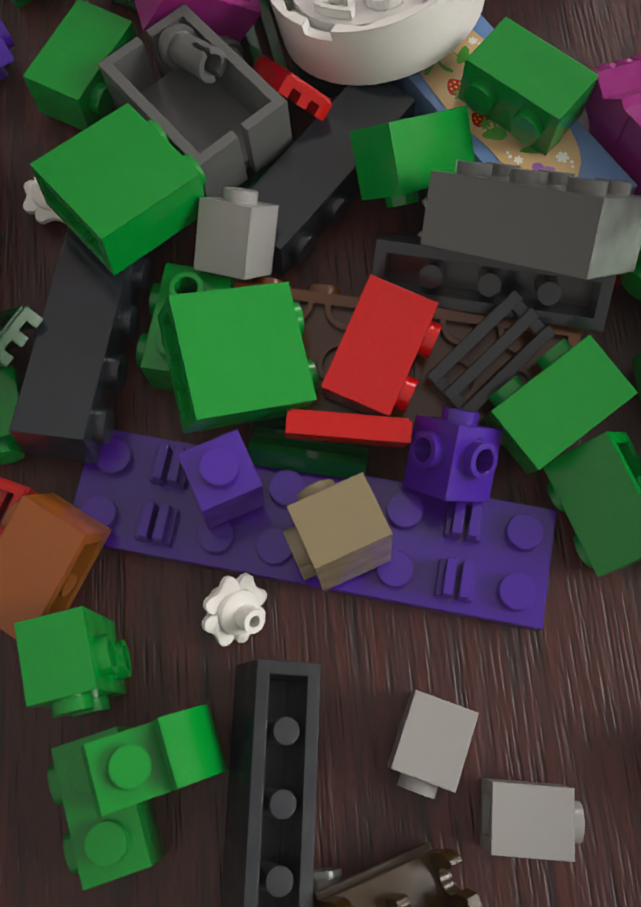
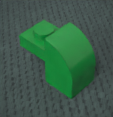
(152, 759)

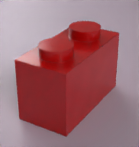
(381, 348)

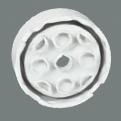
(372, 38)

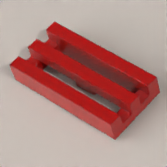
(293, 87)
(348, 428)

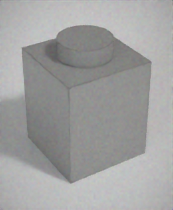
(235, 234)
(431, 744)
(530, 820)

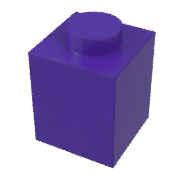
(222, 478)

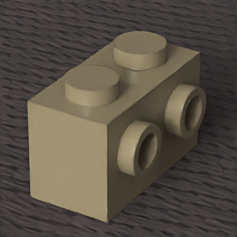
(338, 531)

